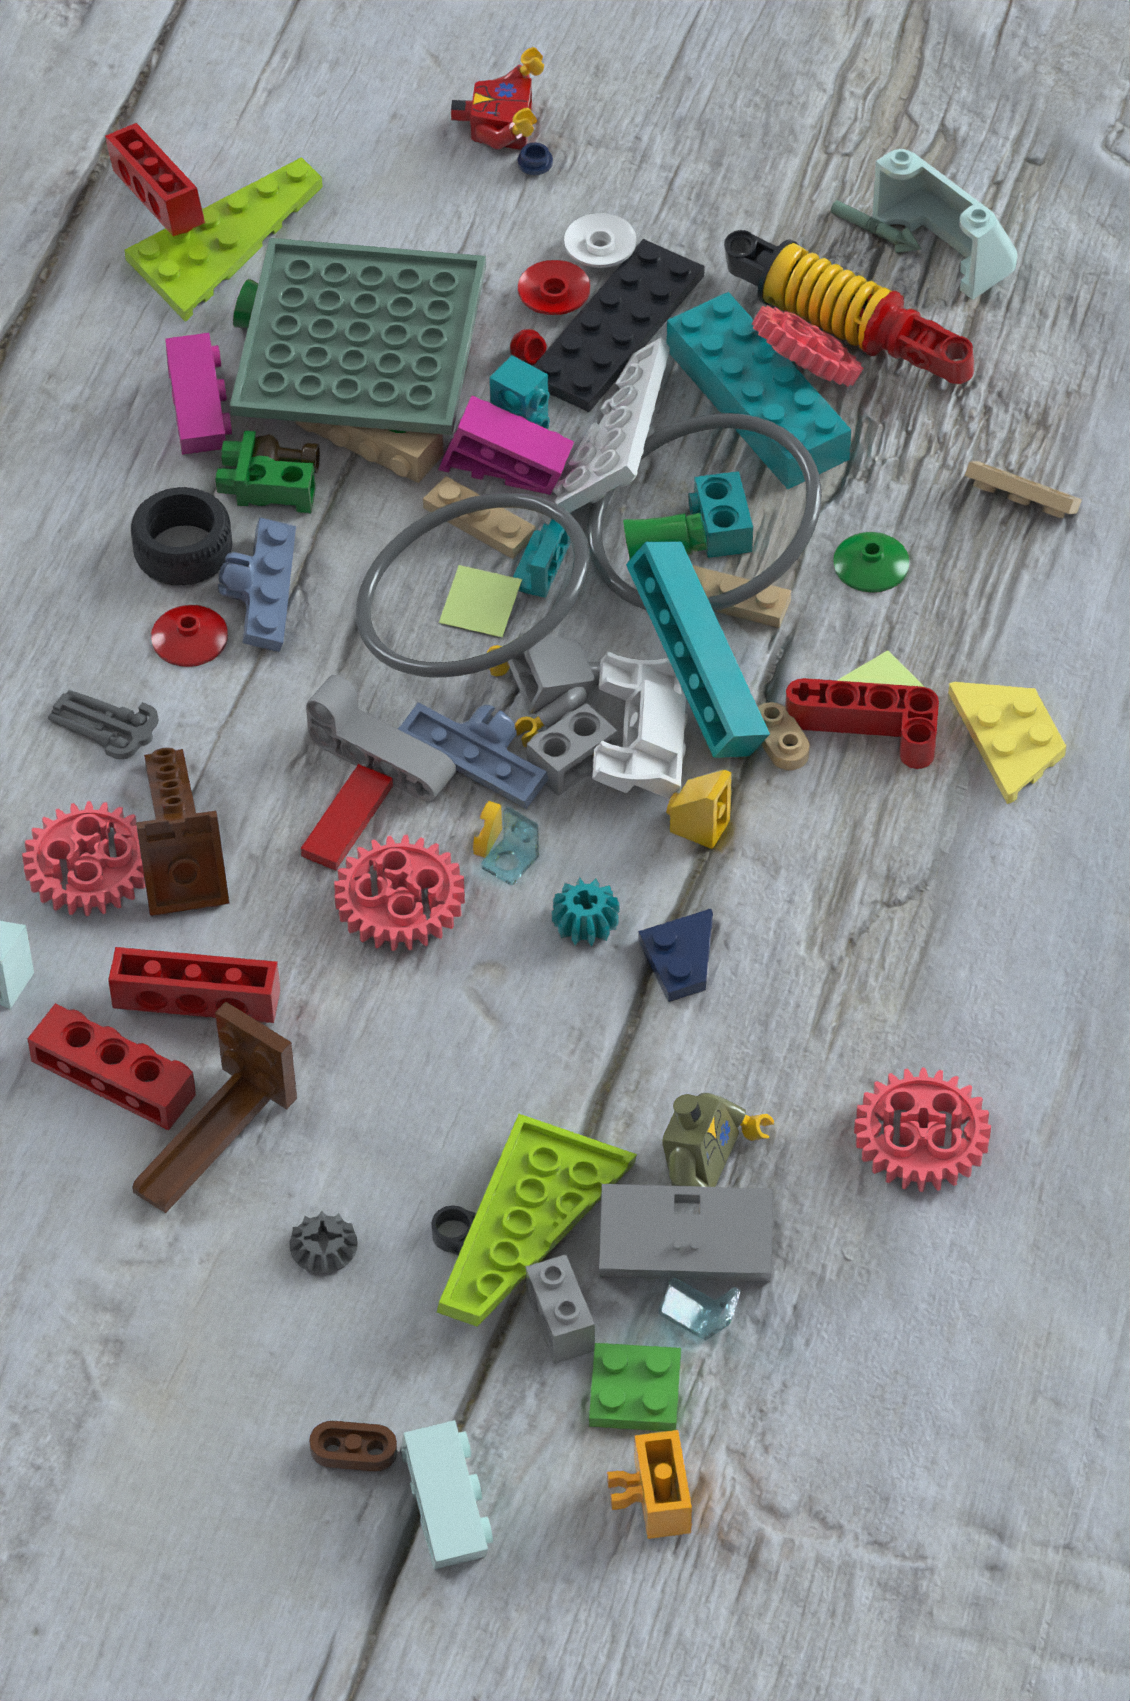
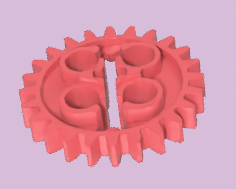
(807, 346)
(83, 842)
(398, 908)
(922, 1129)

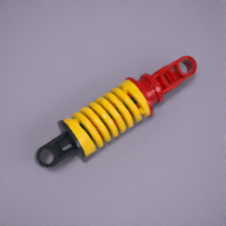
(846, 305)

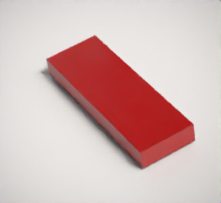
(346, 817)

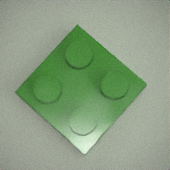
(635, 1387)

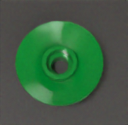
(871, 562)

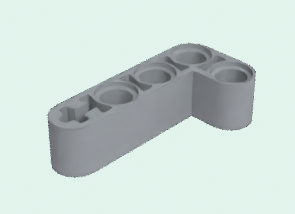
(361, 739)

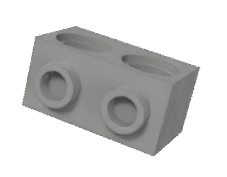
(569, 747)
(560, 1309)

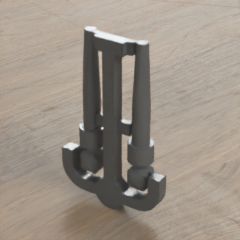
(115, 747)

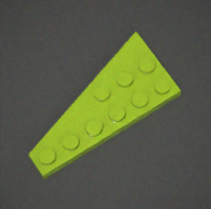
(193, 263)
(531, 1203)

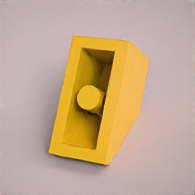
(702, 808)

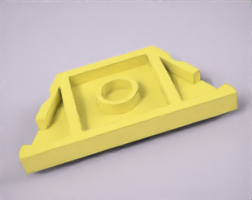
(1010, 732)

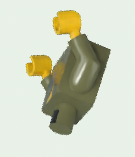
(704, 1136)

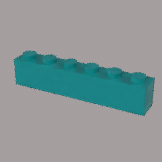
(697, 649)

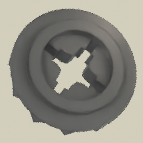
(340, 1248)

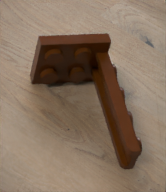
(180, 846)
(260, 1072)

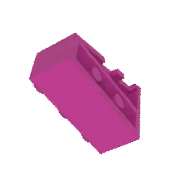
(197, 393)
(507, 448)

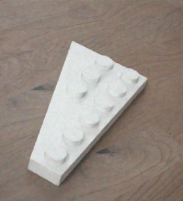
(614, 448)

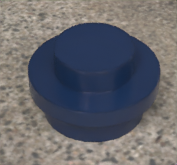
(535, 159)

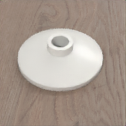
(600, 240)

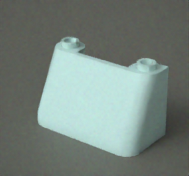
(917, 195)

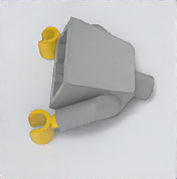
(551, 679)

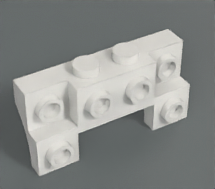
(652, 726)

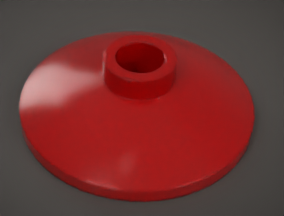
(554, 287)
(189, 635)

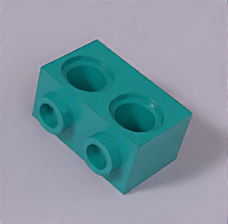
(521, 391)
(723, 512)

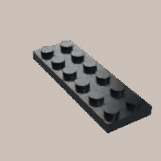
(617, 323)

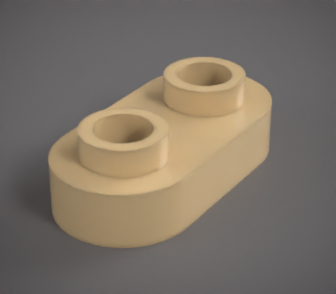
(784, 731)

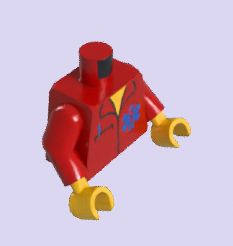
(503, 106)

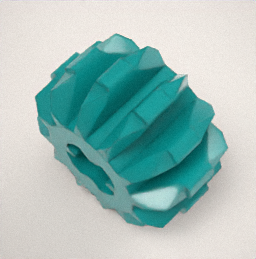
(585, 911)

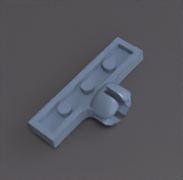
(262, 583)
(480, 750)

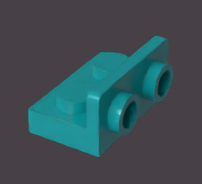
(542, 559)

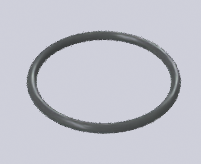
(768, 576)
(499, 655)

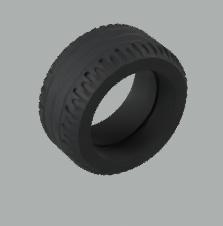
(181, 508)

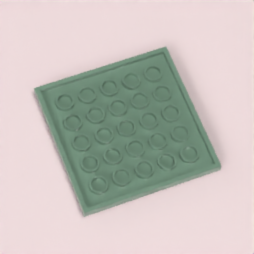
(359, 336)

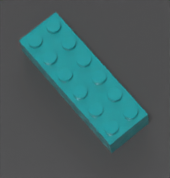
(750, 378)

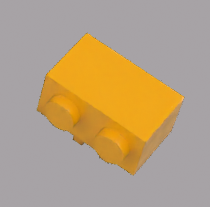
(657, 1484)

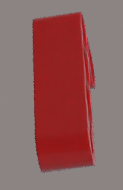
(869, 710)

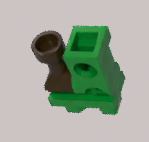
(269, 472)

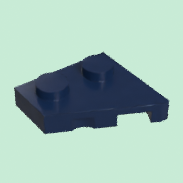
(679, 953)

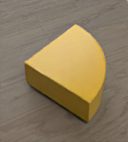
(492, 827)

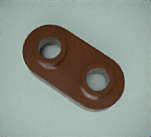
(354, 1445)

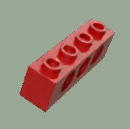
(155, 179)
(193, 983)
(56, 1048)

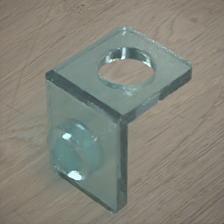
(519, 840)
(696, 1310)

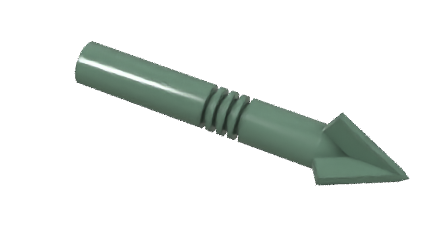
(903, 240)

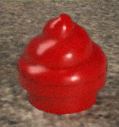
(527, 346)

